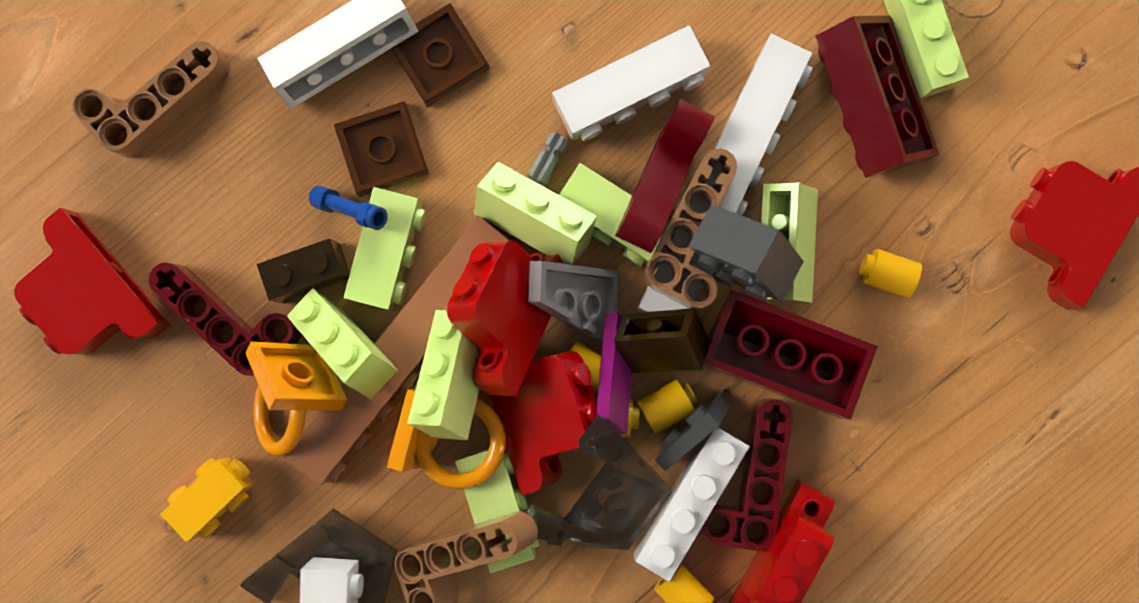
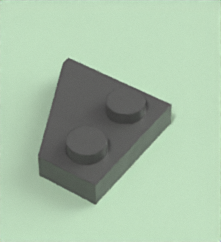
(698, 426)

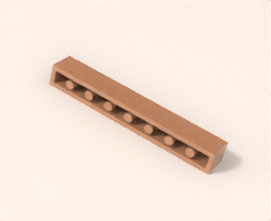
(337, 433)

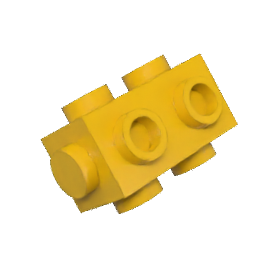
(218, 488)

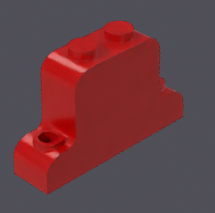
(1076, 226)
(83, 292)
(496, 316)
(546, 417)
(794, 556)

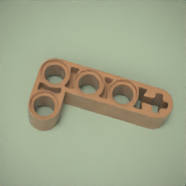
(157, 92)
(689, 220)
(428, 566)

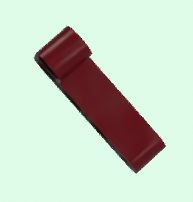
(664, 176)
(216, 315)
(754, 472)

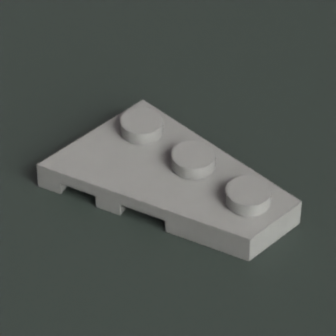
(574, 294)

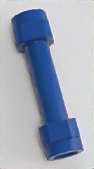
(366, 214)

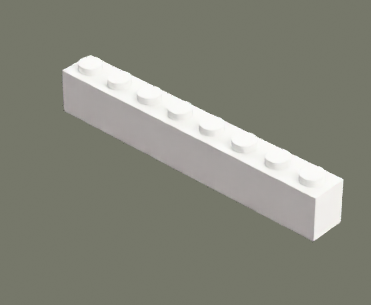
(747, 136)

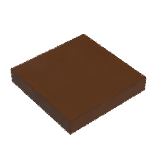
(440, 55)
(381, 148)

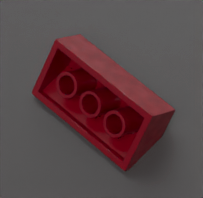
(876, 94)
(789, 355)

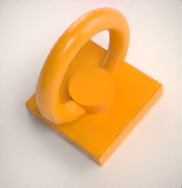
(292, 380)
(414, 448)

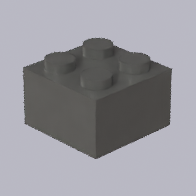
(746, 254)

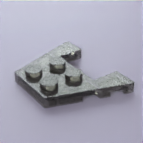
(616, 501)
(328, 538)

